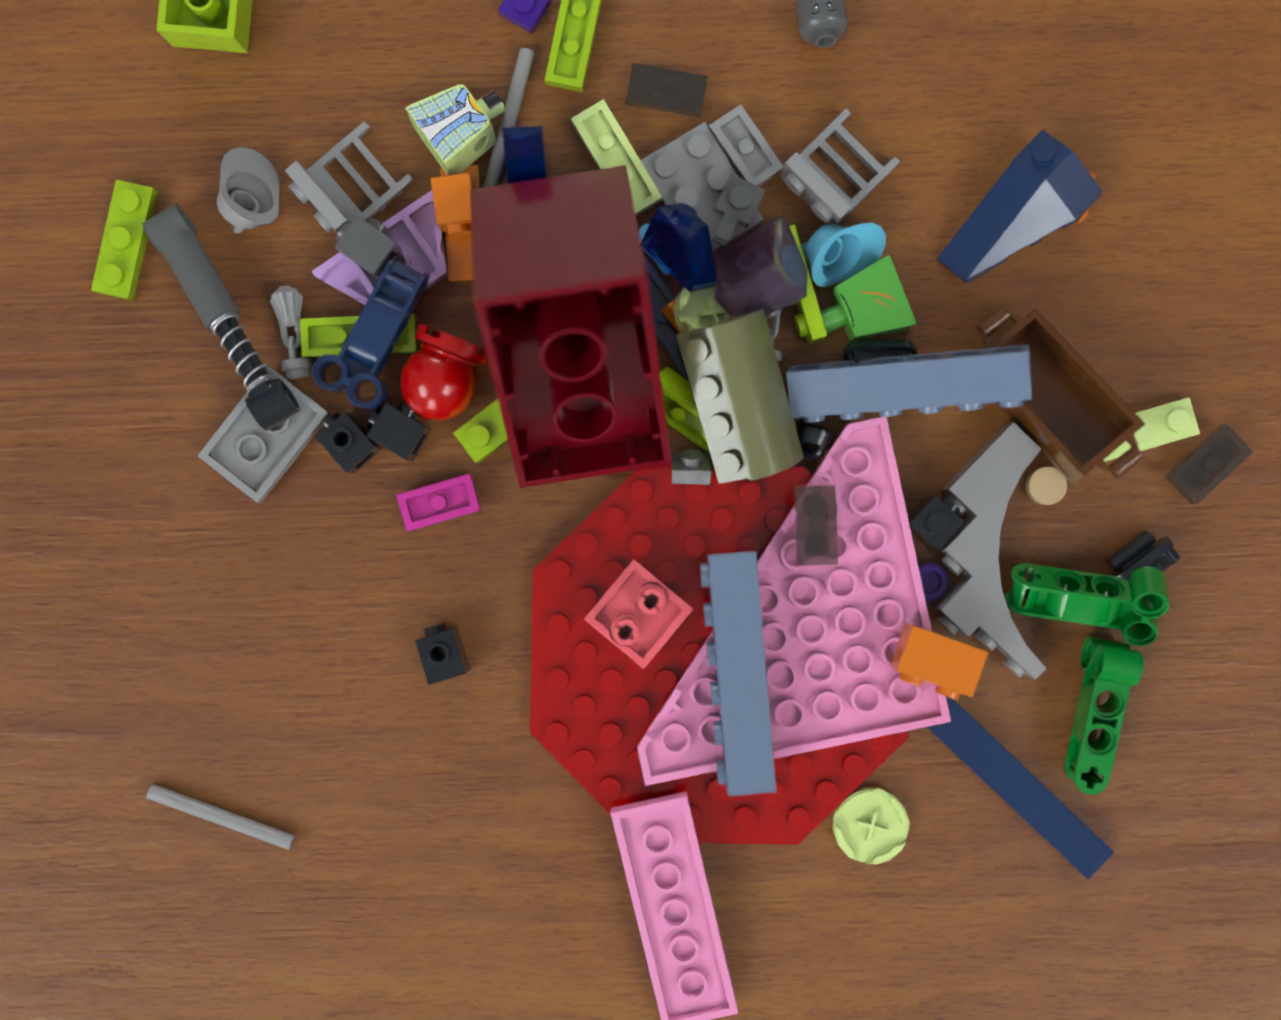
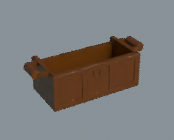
(1071, 408)

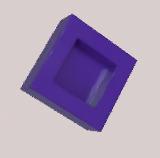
(524, 12)

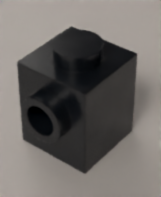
(398, 430)
(347, 442)
(935, 521)
(442, 653)

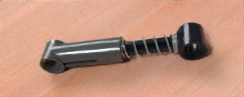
(176, 238)

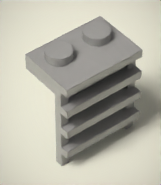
(817, 189)
(328, 197)

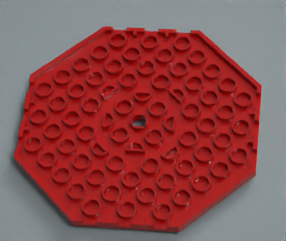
(598, 703)

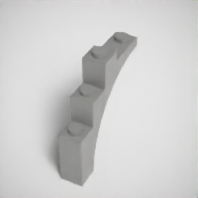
(977, 599)

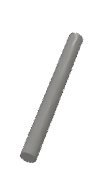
(510, 116)
(220, 816)

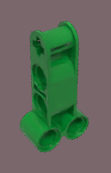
(1093, 599)
(1111, 668)

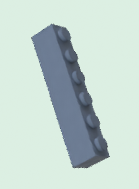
(911, 382)
(740, 673)

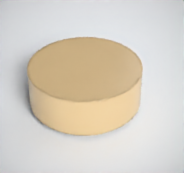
(1046, 485)

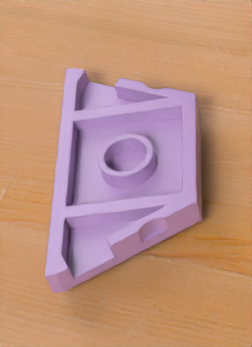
(421, 248)

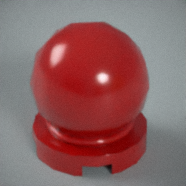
(441, 376)

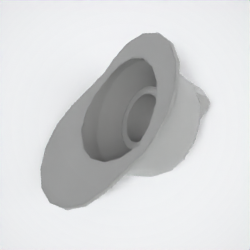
(248, 189)

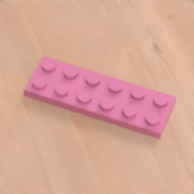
(674, 908)

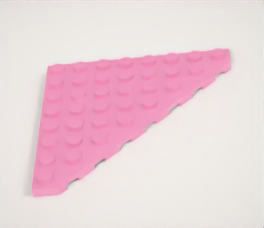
(823, 628)

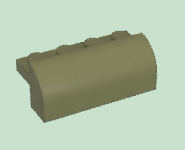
(741, 397)

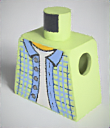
(456, 126)

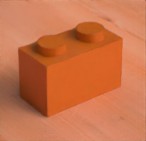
(938, 660)

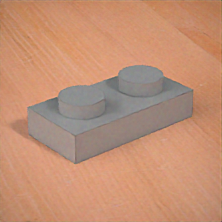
(746, 147)

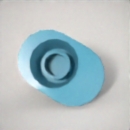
(841, 252)

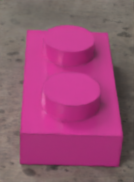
(439, 502)

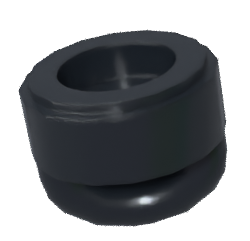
(816, 435)

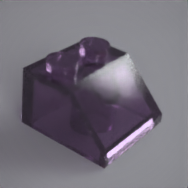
(761, 271)

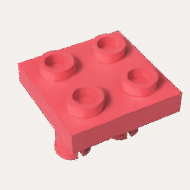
(638, 613)

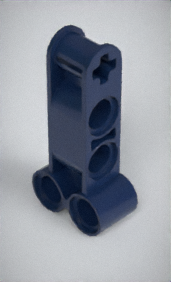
(375, 334)

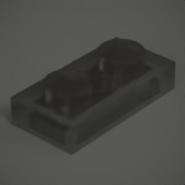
(666, 90)
(1209, 464)
(815, 525)

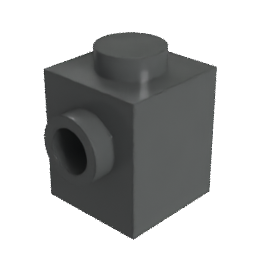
(367, 244)

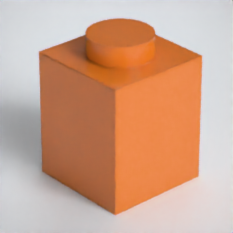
(453, 203)

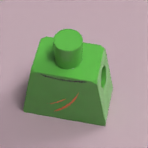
(870, 303)

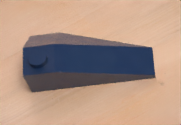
(1032, 198)

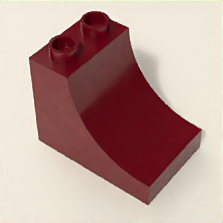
(569, 326)

